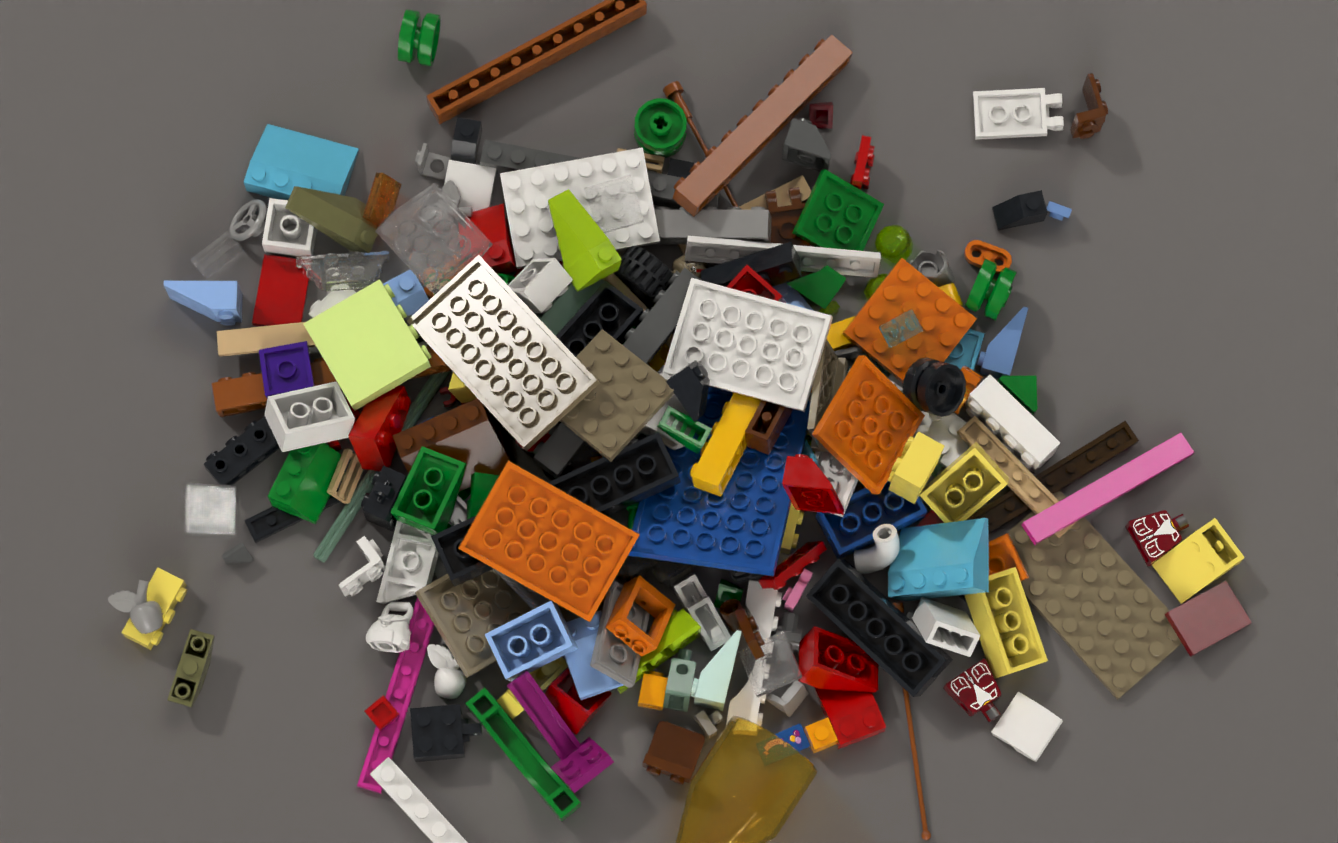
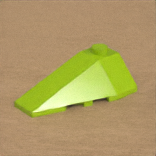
(582, 244)
(677, 635)

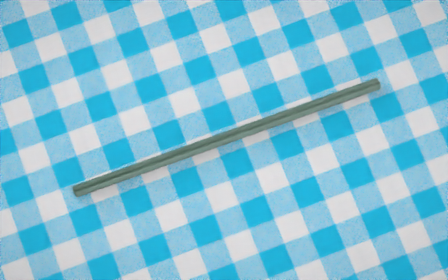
(365, 486)

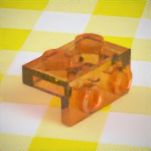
(381, 198)

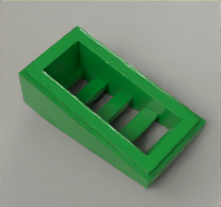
(686, 440)

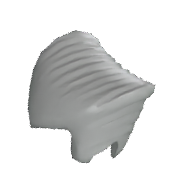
(934, 267)

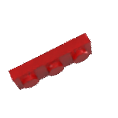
(793, 565)

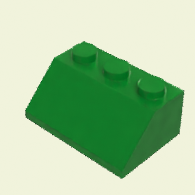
(305, 481)

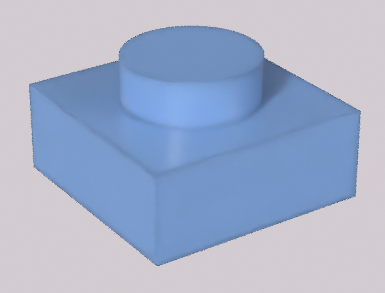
(1058, 211)

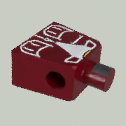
(1156, 534)
(976, 691)

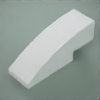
(702, 610)

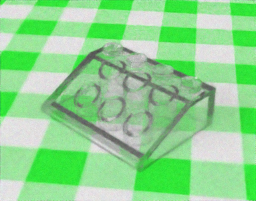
(433, 237)

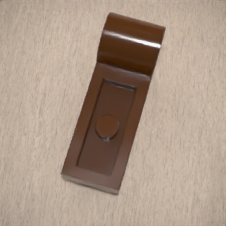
(737, 619)

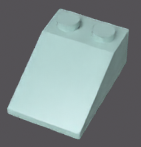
(715, 678)

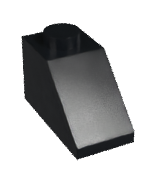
(466, 140)
(1020, 210)
(691, 389)

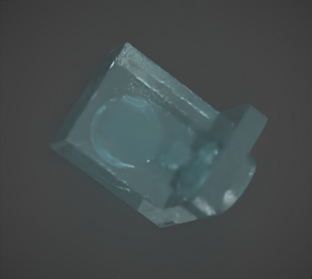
(901, 328)

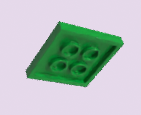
(837, 215)

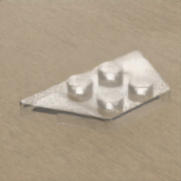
(343, 270)

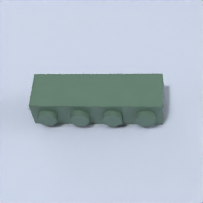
(567, 306)

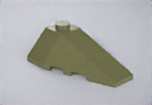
(335, 216)

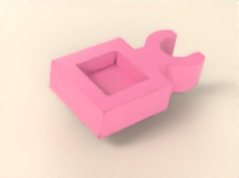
(794, 594)

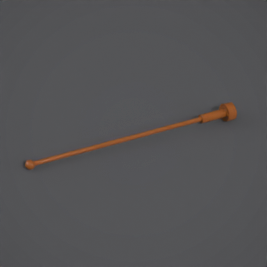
(674, 92)
(926, 835)

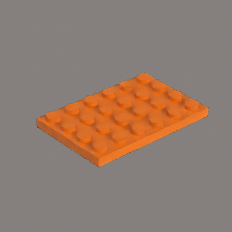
(548, 541)

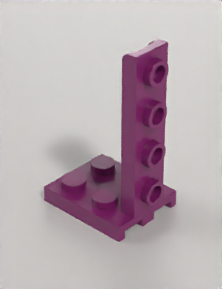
(577, 761)

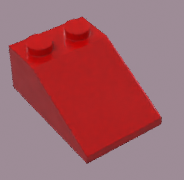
(495, 226)
(836, 663)
(851, 714)

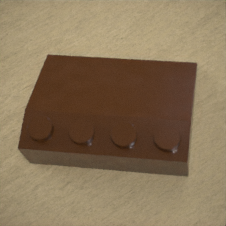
(463, 433)

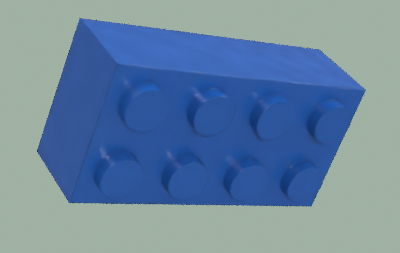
(864, 515)

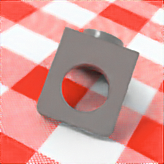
(425, 158)

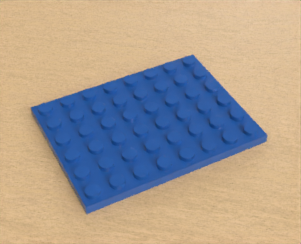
(730, 531)

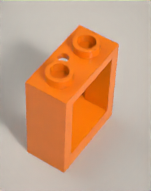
(650, 600)

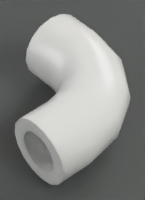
(882, 554)

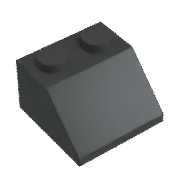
(806, 146)

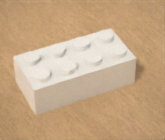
(1011, 424)

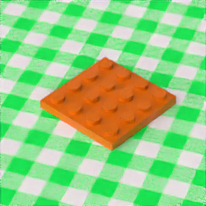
(938, 314)
(868, 424)

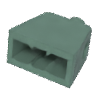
(680, 681)

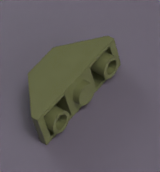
(192, 668)

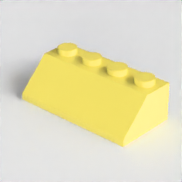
(1006, 625)

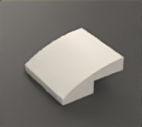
(473, 183)
(1027, 726)

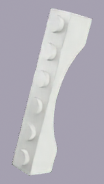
(761, 605)

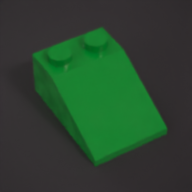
(429, 492)

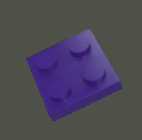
(286, 368)

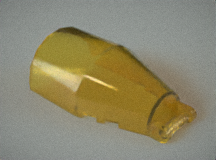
(744, 787)

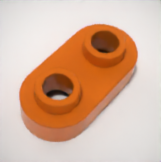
(988, 252)

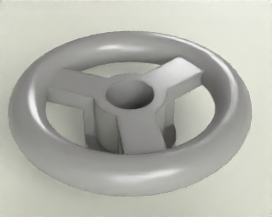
(251, 222)

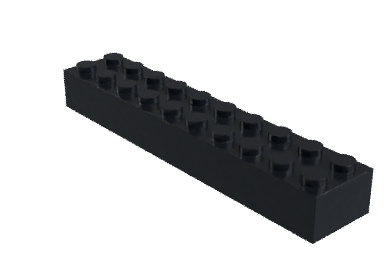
(603, 485)

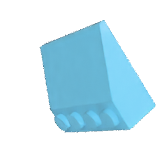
(300, 160)
(941, 561)

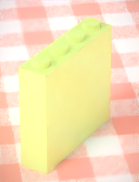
(368, 344)

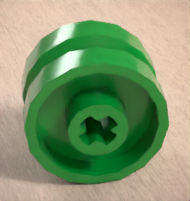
(418, 36)
(664, 115)
(990, 289)

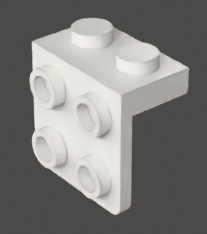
(371, 571)

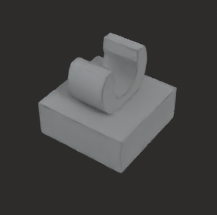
(708, 723)

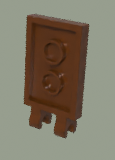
(785, 219)

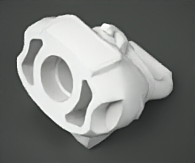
(391, 631)

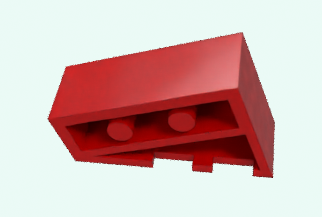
(375, 429)

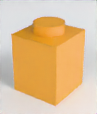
(653, 690)
(820, 735)

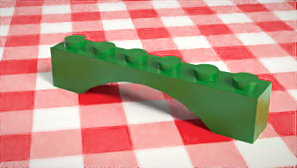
(523, 755)

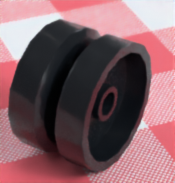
(934, 386)

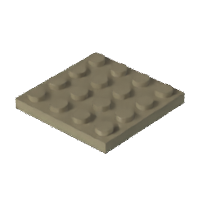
(622, 401)
(468, 613)

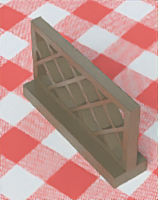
(826, 383)

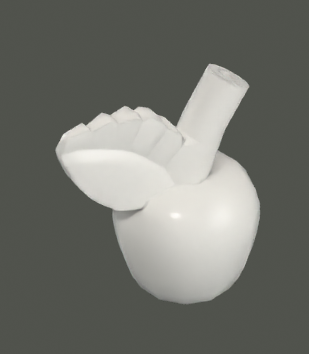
(448, 678)

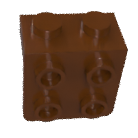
(1090, 121)
(673, 752)

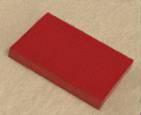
(280, 292)

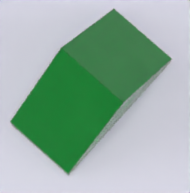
(1023, 390)

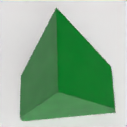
(819, 286)

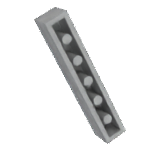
(733, 223)

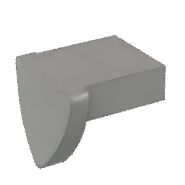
(791, 698)

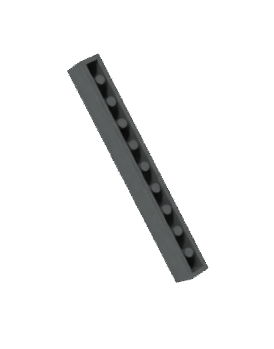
(512, 158)
(644, 342)

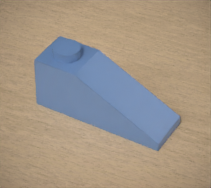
(1001, 351)

